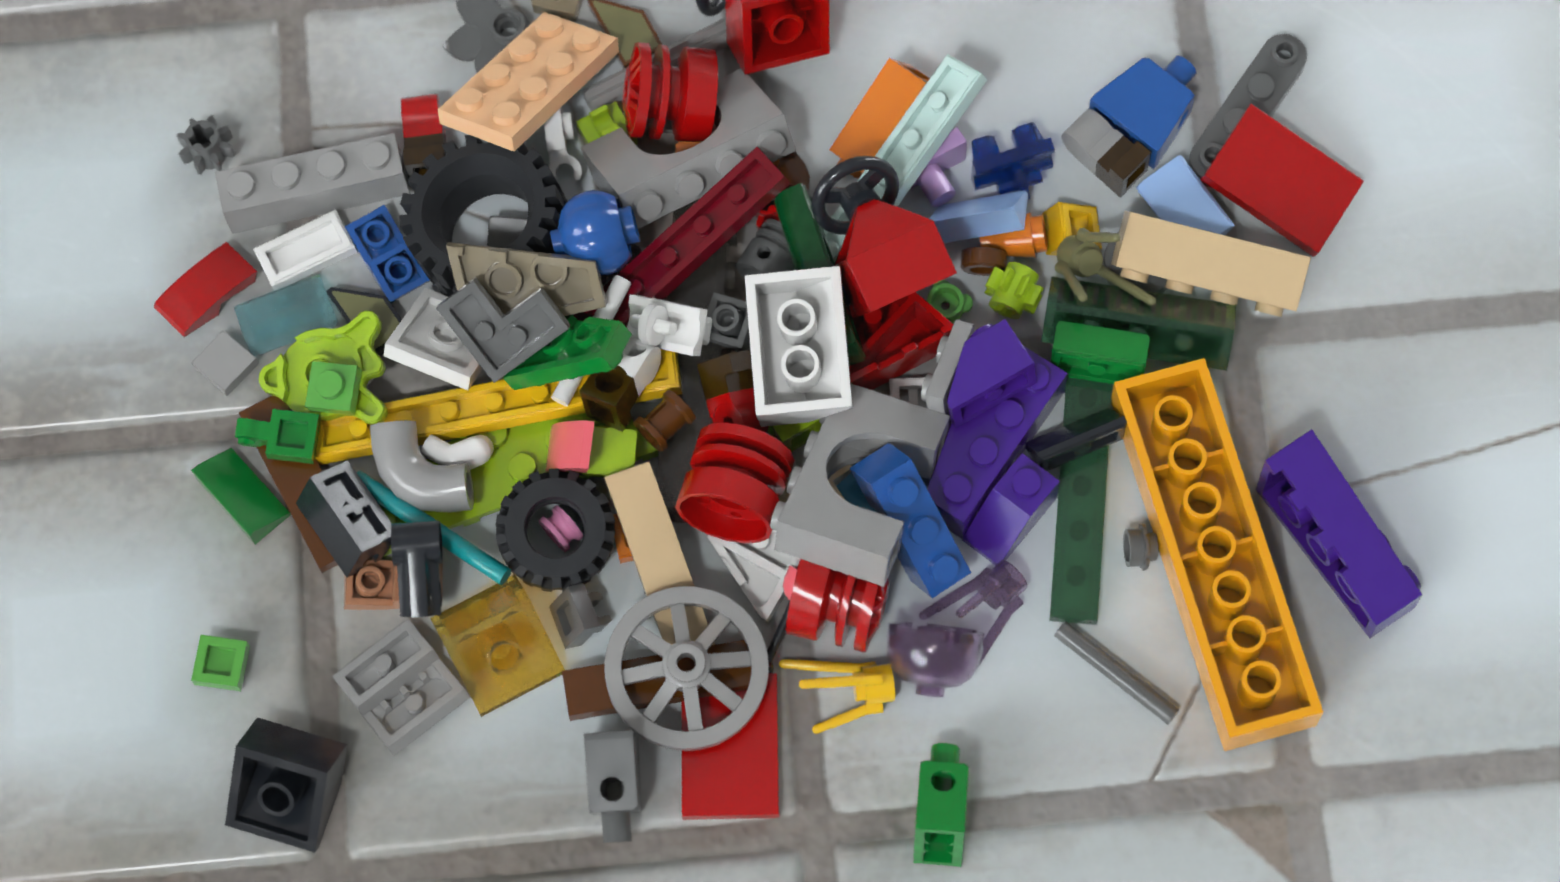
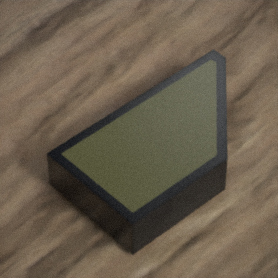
(351, 303)

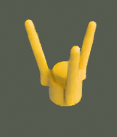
(869, 681)

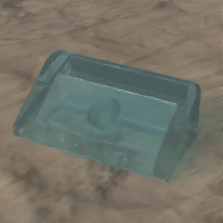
(283, 314)

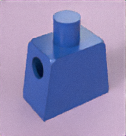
(1148, 103)

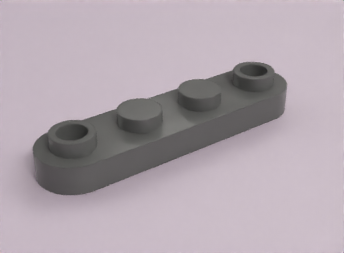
(1262, 84)

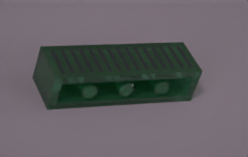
(1178, 326)

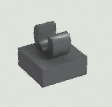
(576, 616)

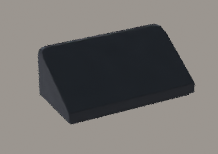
(1077, 439)

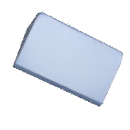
(1182, 198)
(981, 216)

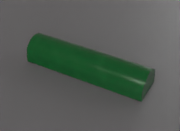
(811, 250)

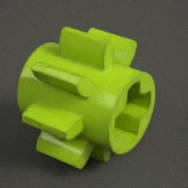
(1013, 290)

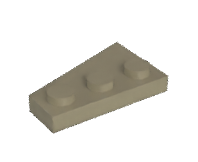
(516, 274)

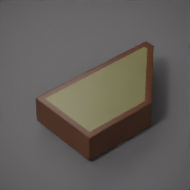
(626, 24)

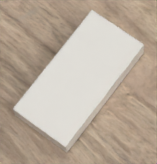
(305, 250)

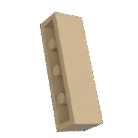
(1211, 262)

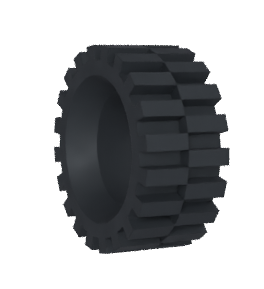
(463, 179)

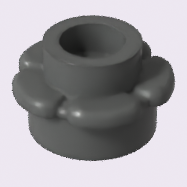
(1139, 547)

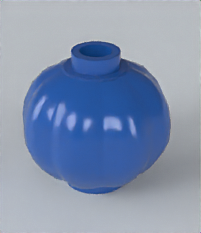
(596, 229)

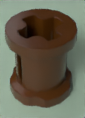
(665, 420)

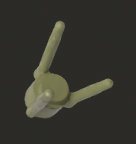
(1083, 258)

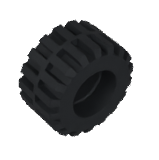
(549, 489)

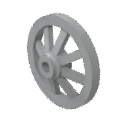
(686, 682)

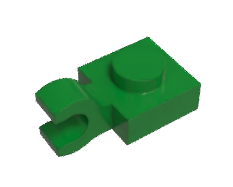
(287, 436)

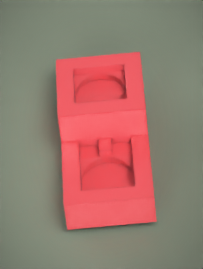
(570, 446)

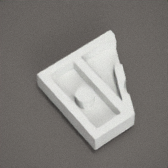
(757, 571)

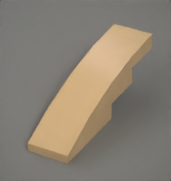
(653, 543)

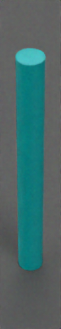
(450, 540)

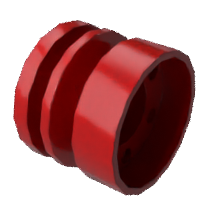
(672, 93)
(734, 482)
(838, 598)

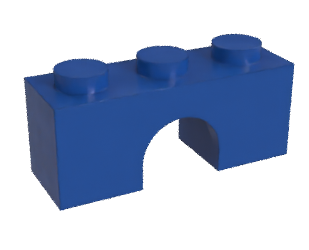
(926, 546)

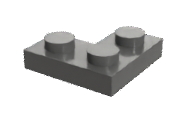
(501, 339)

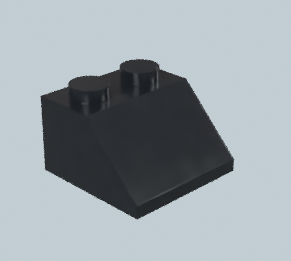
(284, 783)

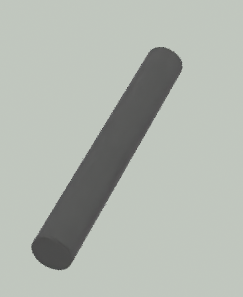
(1116, 672)

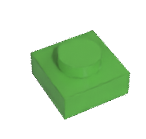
(333, 388)
(220, 663)

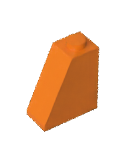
(879, 111)

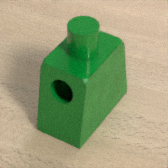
(941, 807)

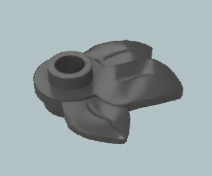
(481, 35)

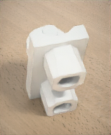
(669, 325)

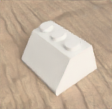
(798, 345)

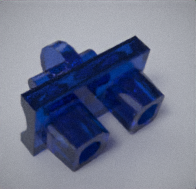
(1012, 168)

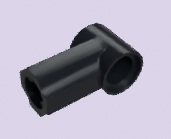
(417, 555)

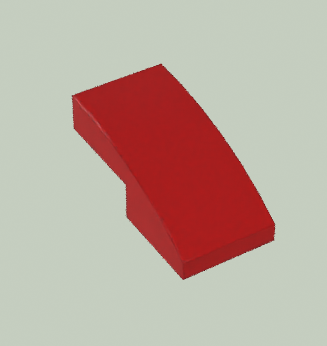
(203, 288)

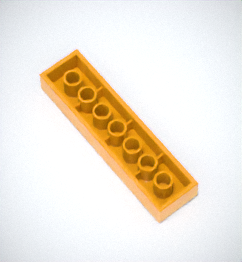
(1216, 556)

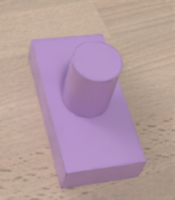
(932, 179)

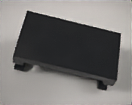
(345, 517)

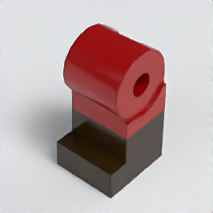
(421, 131)
(730, 389)

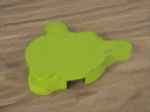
(347, 345)

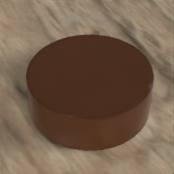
(982, 260)

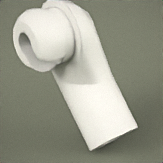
(472, 450)

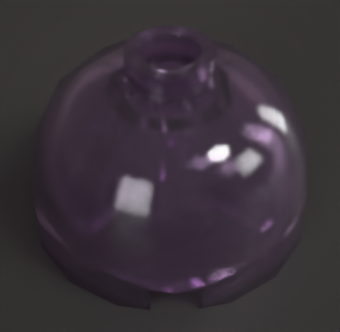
(933, 655)

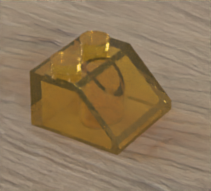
(498, 645)

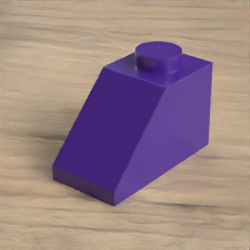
(989, 372)
(1012, 510)

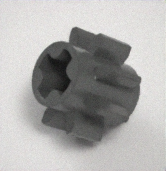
(200, 133)

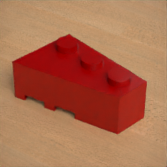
(897, 339)

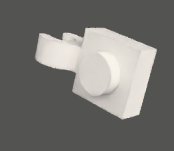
(557, 131)

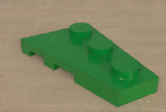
(579, 351)

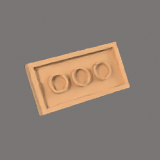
(528, 81)

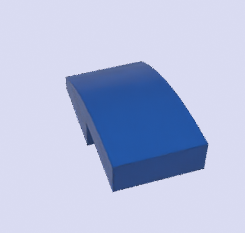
(386, 254)

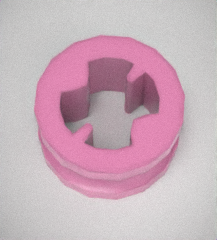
(560, 528)

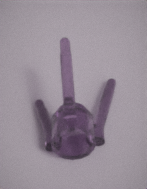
(994, 586)

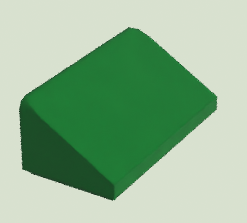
(1099, 352)
(241, 494)

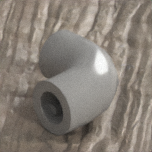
(412, 476)

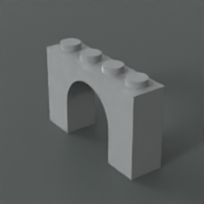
(669, 181)
(827, 528)

